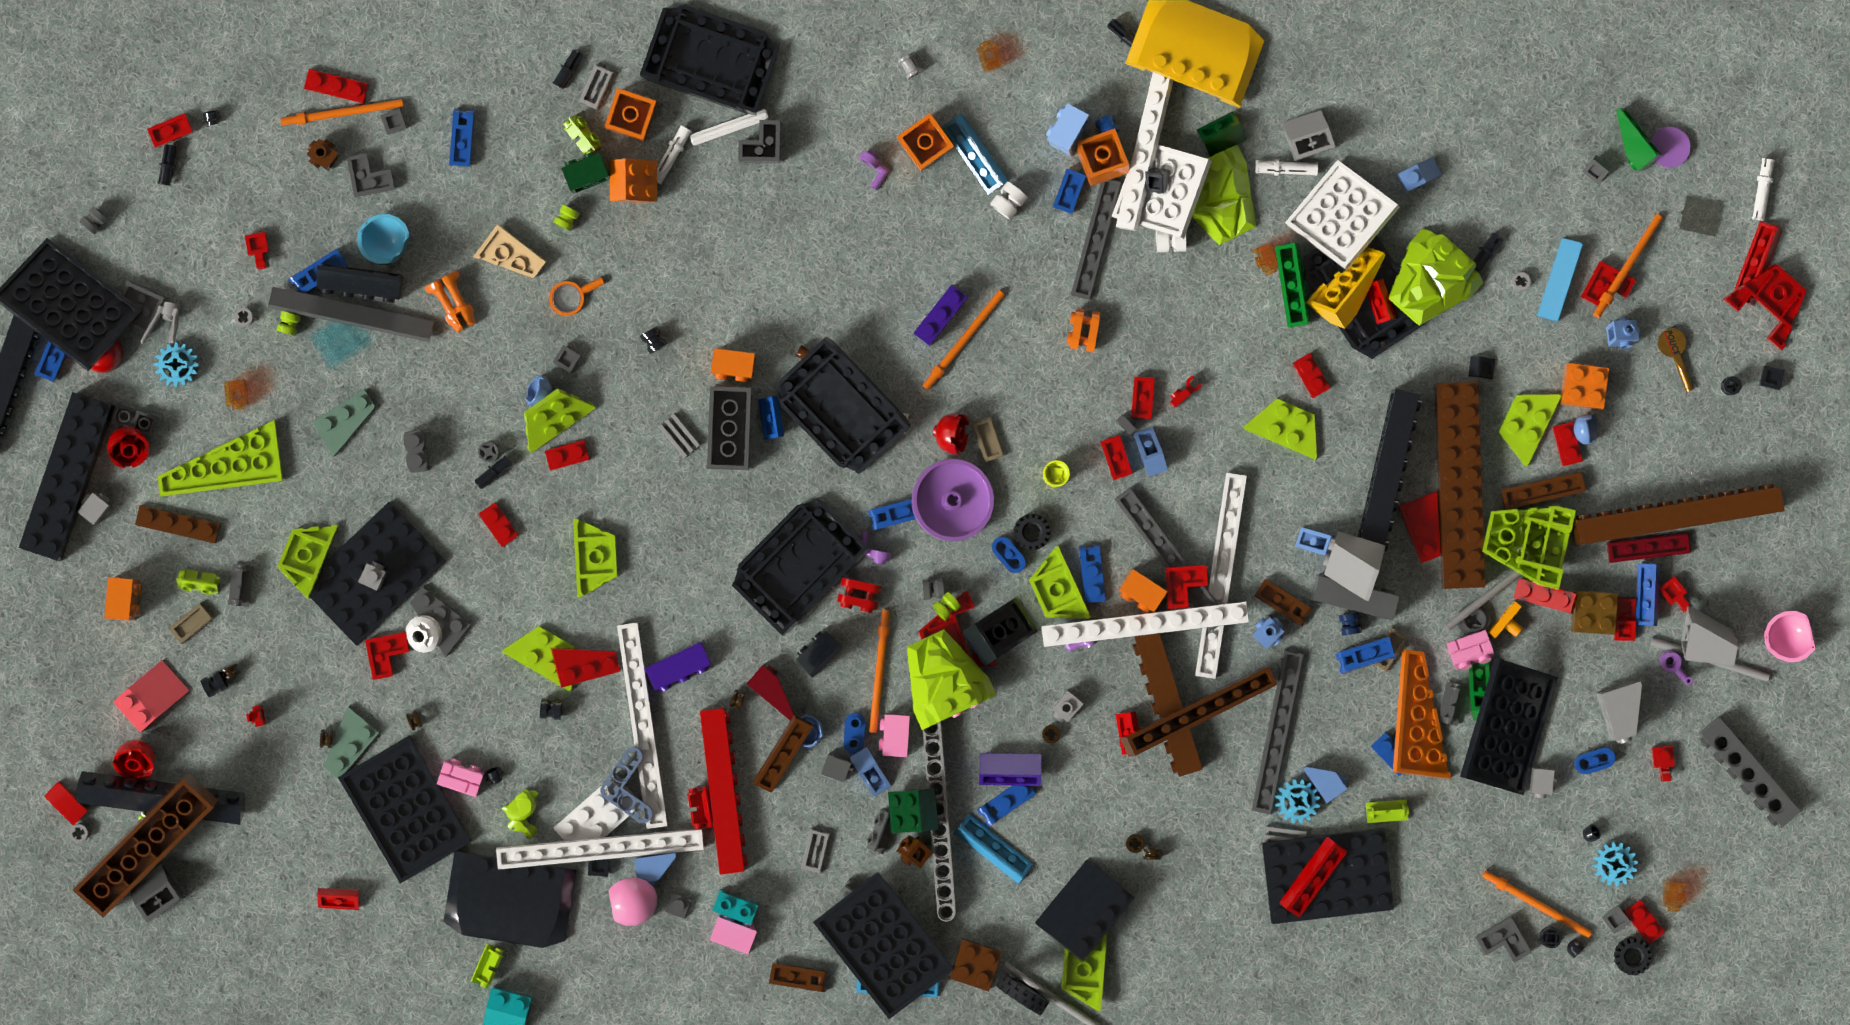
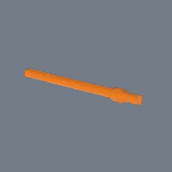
(302, 118)
(1608, 297)
(938, 371)
(883, 631)
(1502, 883)

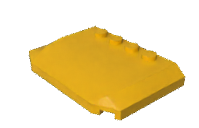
(1196, 48)

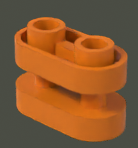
(1074, 338)

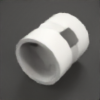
(1008, 200)
(1165, 242)

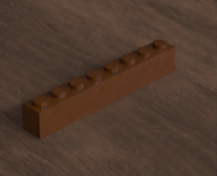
(1166, 700)
(1198, 711)

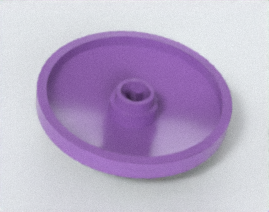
(952, 500)

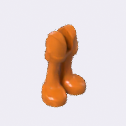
(461, 307)

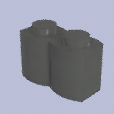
(415, 444)

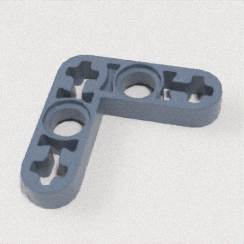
(620, 792)

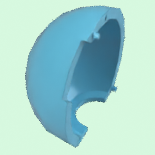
(383, 239)

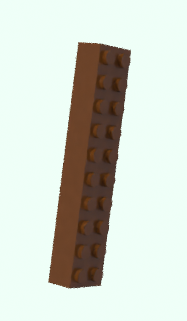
(1459, 485)
(1676, 516)

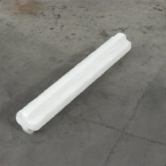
(728, 127)

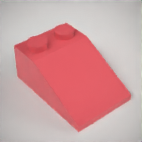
(151, 696)

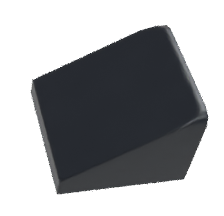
(1157, 180)
(1481, 367)

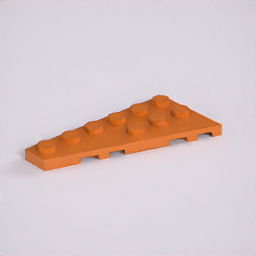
(1417, 726)

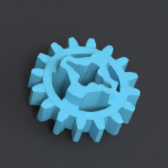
(176, 374)
(1303, 793)
(1617, 854)

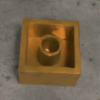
(1594, 613)

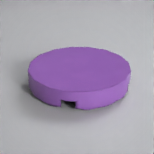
(1673, 146)

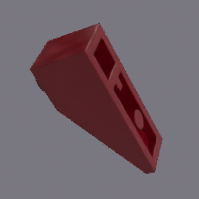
(770, 688)

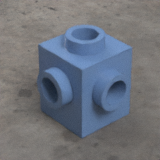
(1622, 333)
(1260, 633)

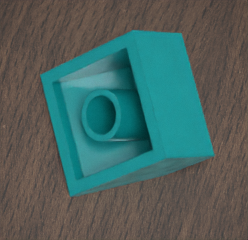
(507, 1007)

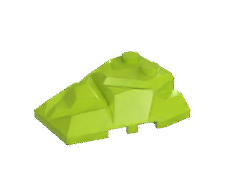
(1226, 199)
(1433, 277)
(1531, 542)
(944, 679)

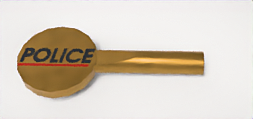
(1672, 344)

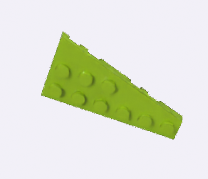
(237, 463)

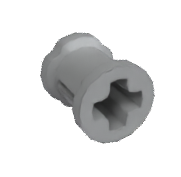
(910, 65)

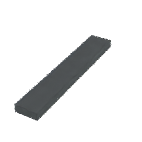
(1096, 239)

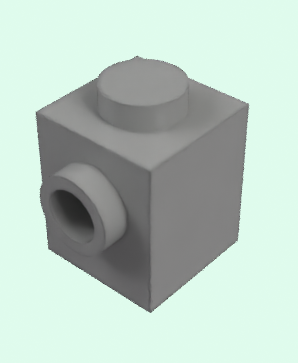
(94, 507)
(373, 576)
(1066, 707)
(1542, 782)

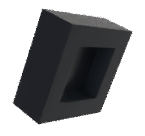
(1771, 377)
(598, 867)

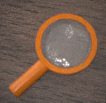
(568, 298)

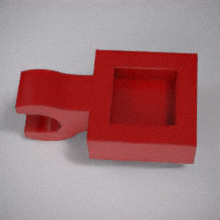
(257, 246)
(1179, 396)
(1674, 592)
(256, 716)
(1663, 759)

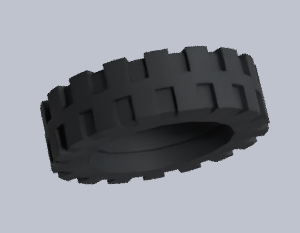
(1022, 994)

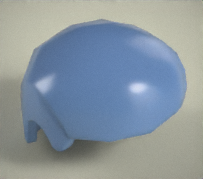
(538, 390)
(1586, 428)
(816, 733)

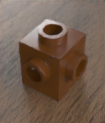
(330, 155)
(914, 851)

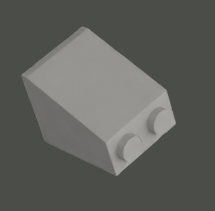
(1354, 563)
(1708, 640)
(1621, 710)

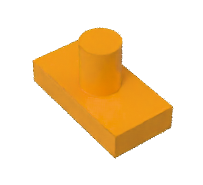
(1506, 621)

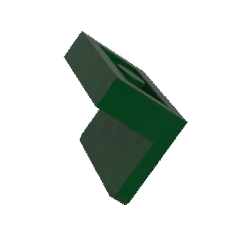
(1222, 134)

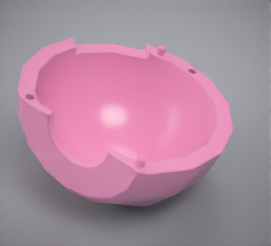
(1789, 636)
(632, 901)

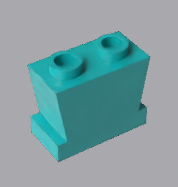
(735, 907)

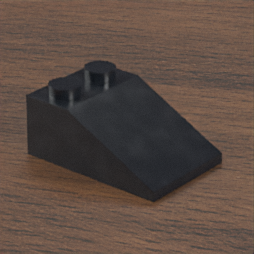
(1000, 631)
(819, 653)

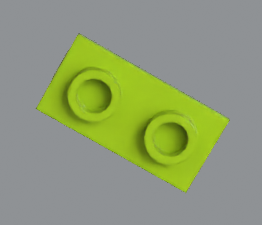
(576, 127)
(189, 581)
(1387, 811)
(489, 960)

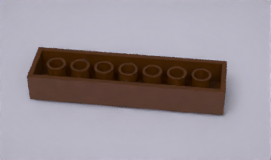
(145, 845)

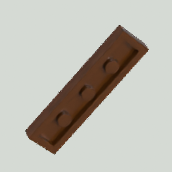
(1543, 490)
(177, 524)
(782, 753)

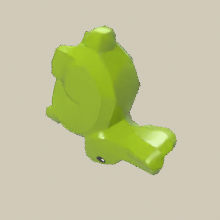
(520, 810)

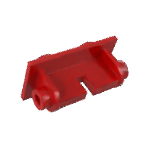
(699, 798)

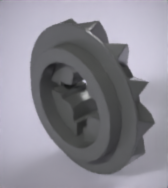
(1483, 618)

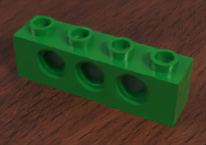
(1293, 285)

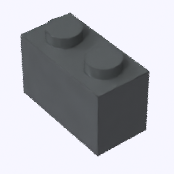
(837, 768)

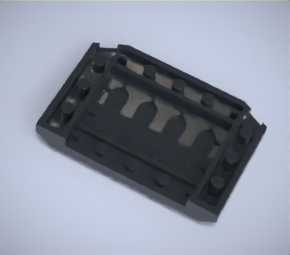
(710, 58)
(1363, 331)
(840, 407)
(798, 564)
(509, 904)

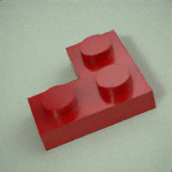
(1601, 281)
(1178, 581)
(381, 649)

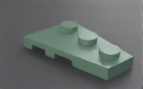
(342, 421)
(350, 742)

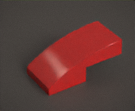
(1625, 619)
(65, 803)

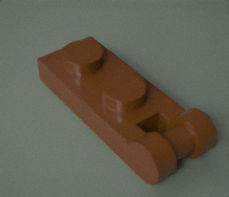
(1282, 602)
(797, 977)

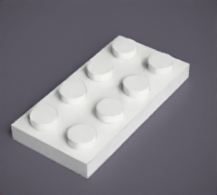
(595, 816)

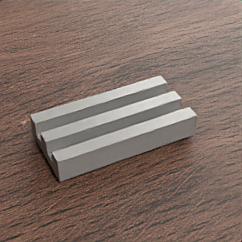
(589, 103)
(689, 449)
(1282, 830)
(819, 834)

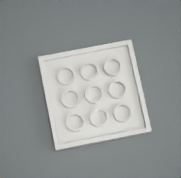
(1174, 208)
(1342, 215)

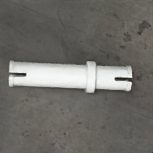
(672, 152)
(1279, 167)
(1765, 180)

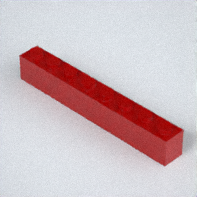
(722, 791)

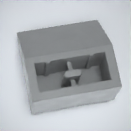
(1308, 135)

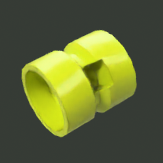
(1056, 473)

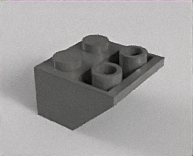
(156, 893)

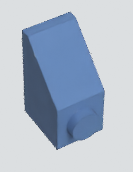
(1418, 175)
(1150, 451)
(1314, 541)
(870, 771)
(1326, 782)
(653, 867)

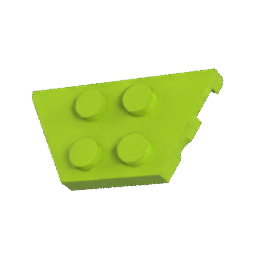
(553, 416)
(1527, 422)
(1287, 427)
(305, 556)
(593, 557)
(1057, 589)
(535, 652)
(1085, 978)

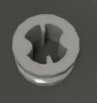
(1521, 275)
(237, 317)
(74, 829)

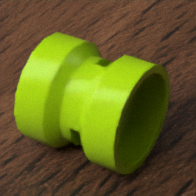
(566, 218)
(288, 323)
(946, 606)

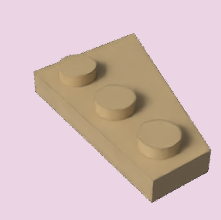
(509, 252)

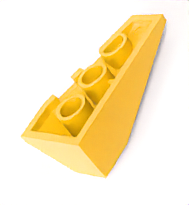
(1344, 295)

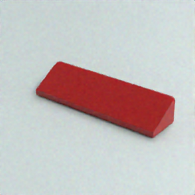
(1759, 254)
(1313, 877)

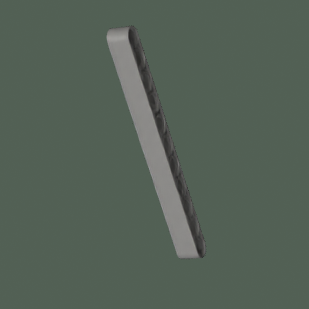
(942, 819)

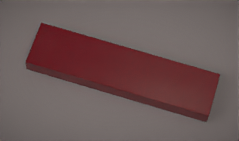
(1648, 548)

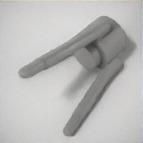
(170, 313)

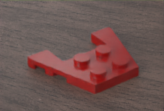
(1777, 294)
(952, 627)

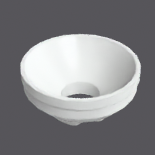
(430, 629)

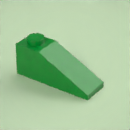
(1636, 143)
(1478, 681)

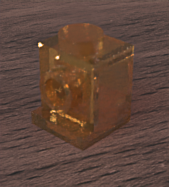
(992, 63)
(1266, 258)
(231, 388)
(1673, 895)

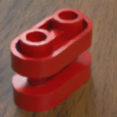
(866, 604)

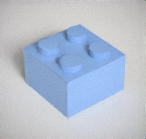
(1068, 129)

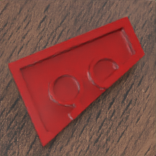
(1423, 525)
(583, 665)

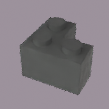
(766, 148)

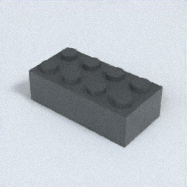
(729, 428)
(1380, 604)

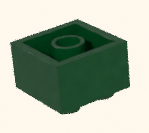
(586, 172)
(913, 810)

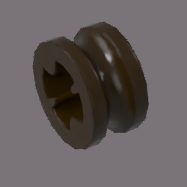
(230, 672)
(737, 699)
(414, 720)
(326, 738)
(1046, 738)
(1130, 848)
(1152, 853)

